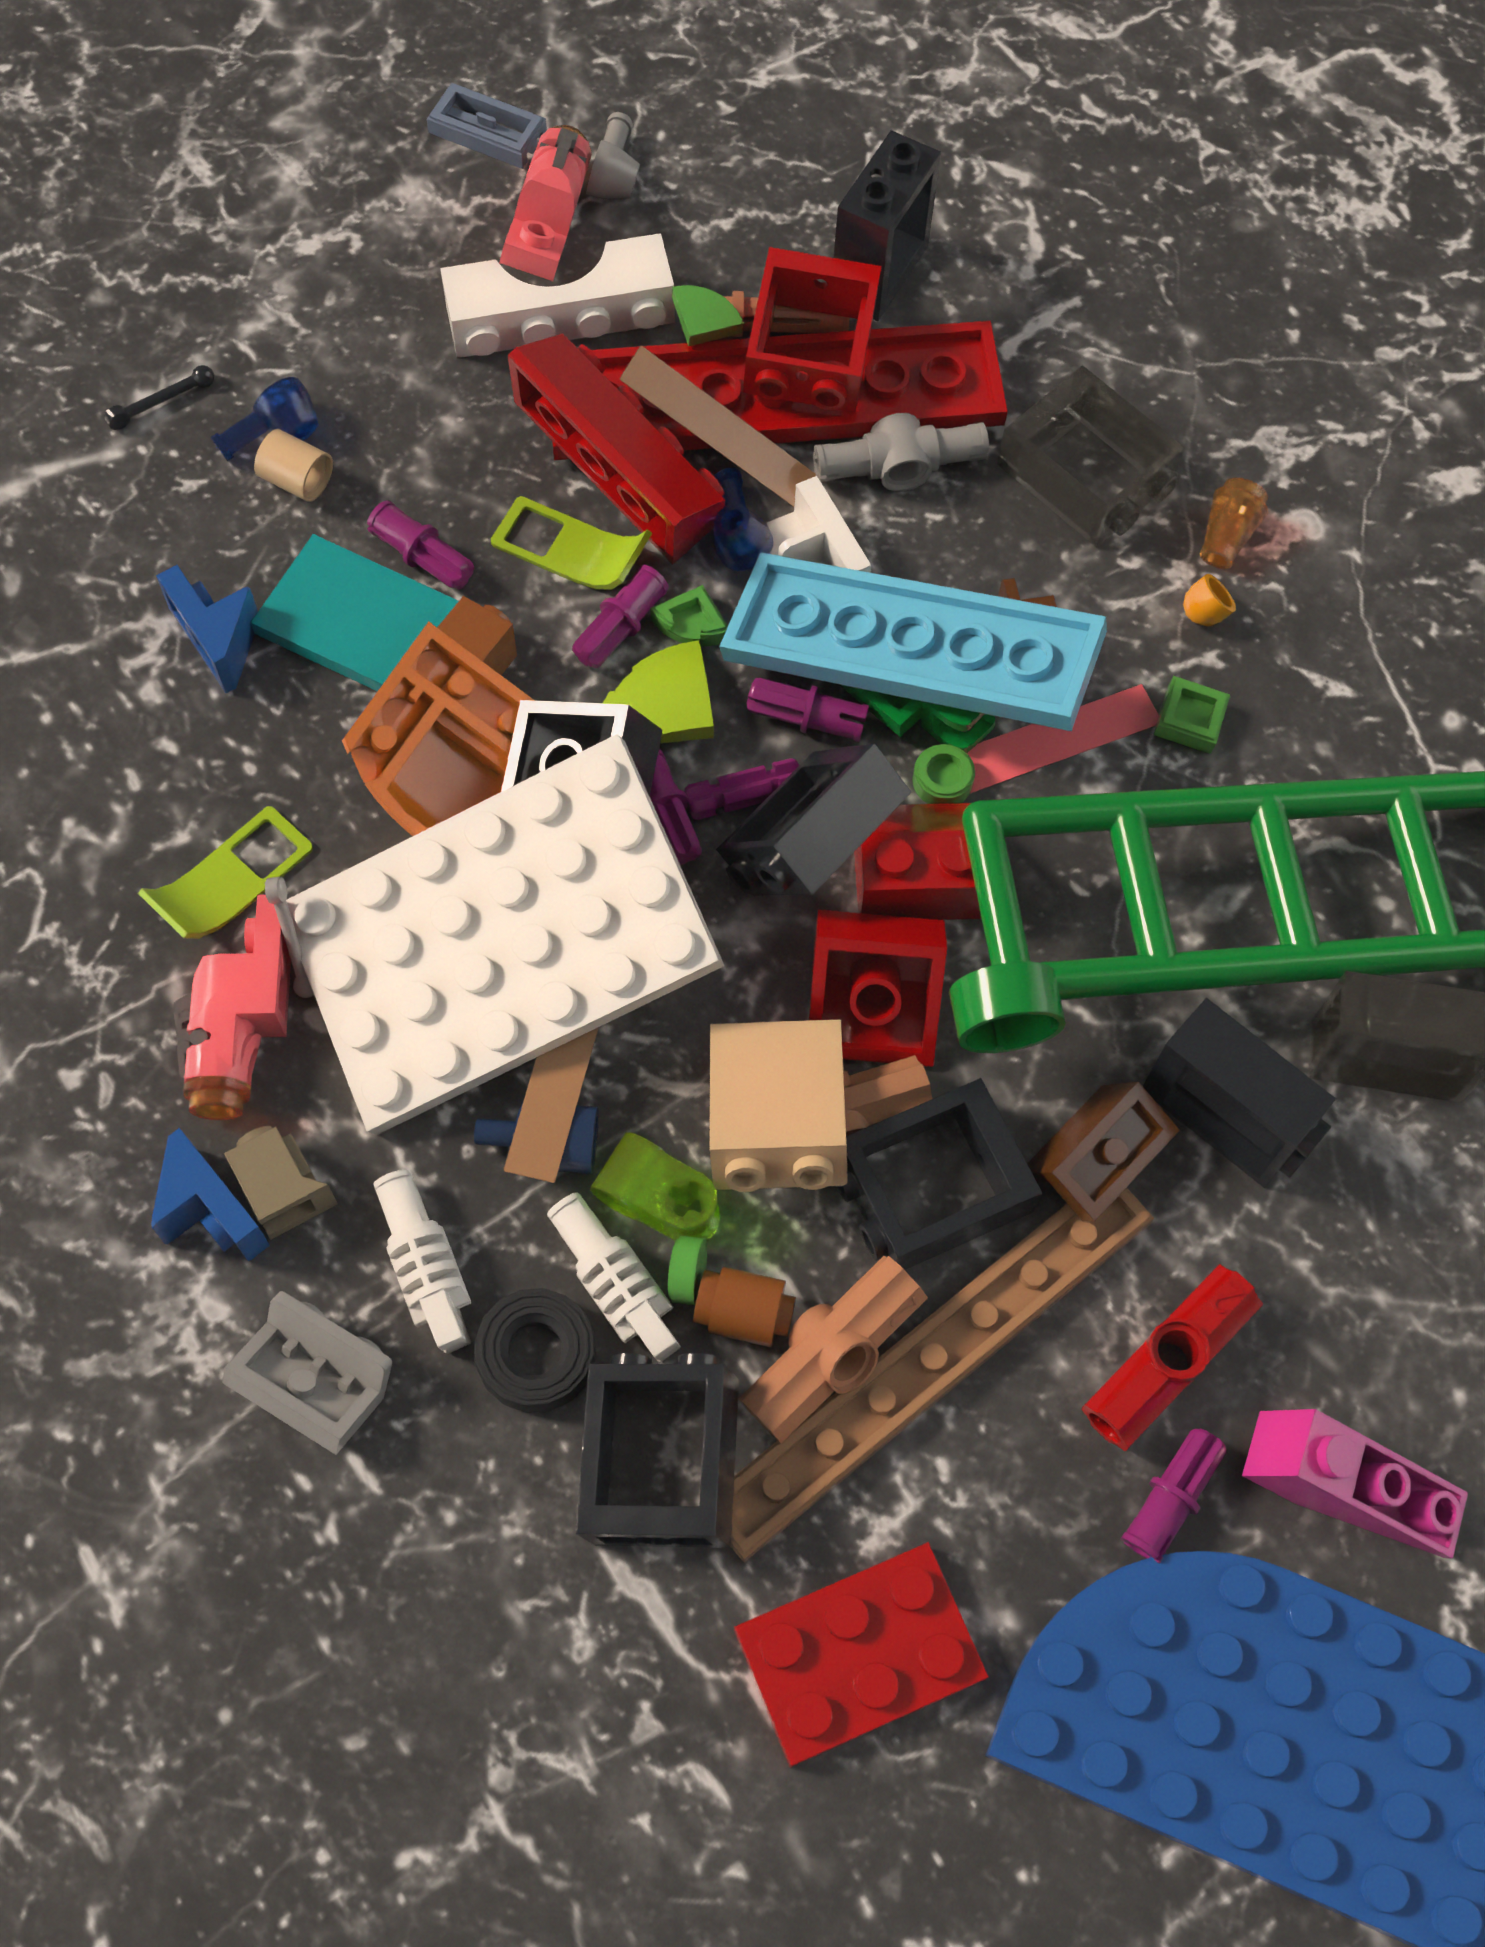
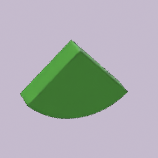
(705, 314)
(690, 618)

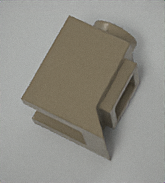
(277, 1180)

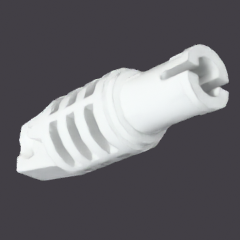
(423, 1262)
(615, 1277)

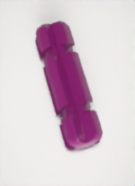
(737, 789)

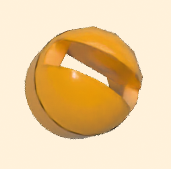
(1208, 601)

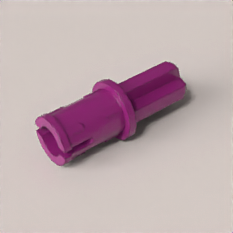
(419, 545)
(620, 616)
(807, 708)
(671, 809)
(1174, 1495)

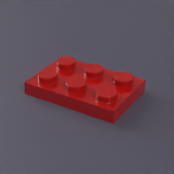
(859, 1654)

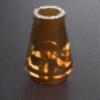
(1233, 519)

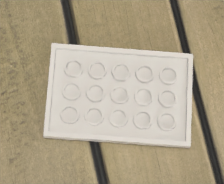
(500, 935)

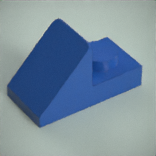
(217, 629)
(195, 1193)

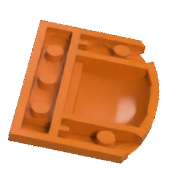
(435, 733)

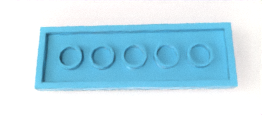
(915, 640)

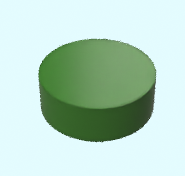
(943, 775)
(686, 1269)

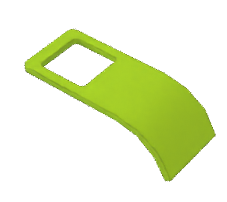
(579, 550)
(222, 883)

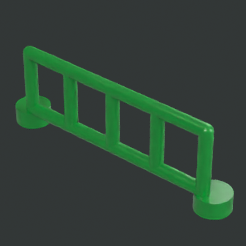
(1020, 1000)

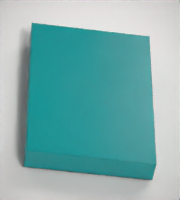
(348, 612)

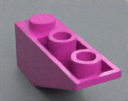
(1354, 1479)

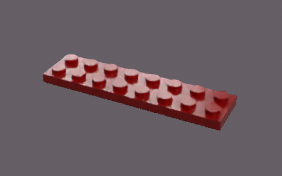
(931, 371)

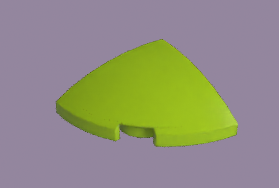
(670, 692)

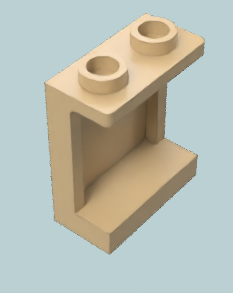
(777, 1105)

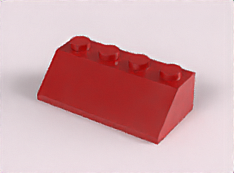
(615, 444)

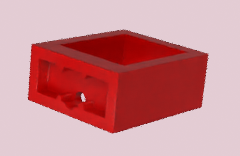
(793, 282)

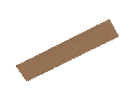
(715, 424)
(549, 1109)

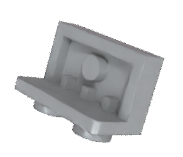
(310, 1373)

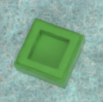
(1191, 714)

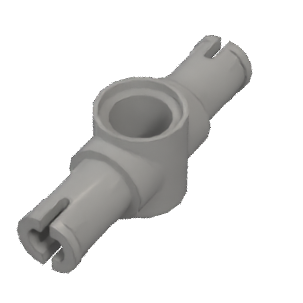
(901, 452)

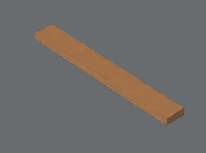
(925, 1368)

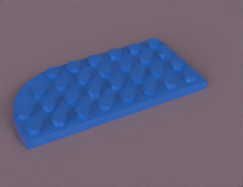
(1269, 1735)

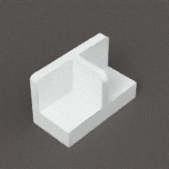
(816, 531)

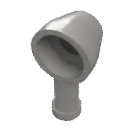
(613, 169)

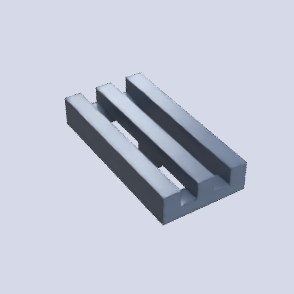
(481, 131)

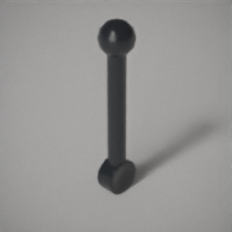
(119, 417)

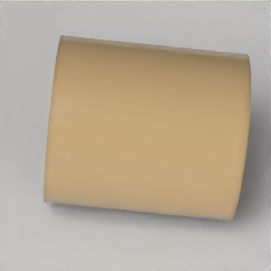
(293, 465)

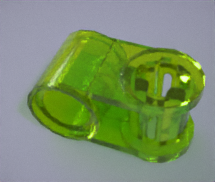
(650, 1184)

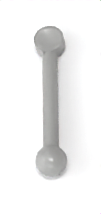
(277, 894)

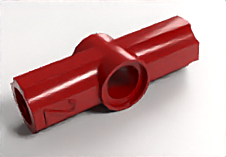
(1145, 1384)

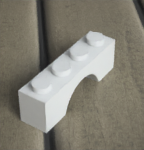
(498, 312)

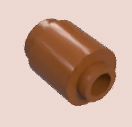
(744, 1306)

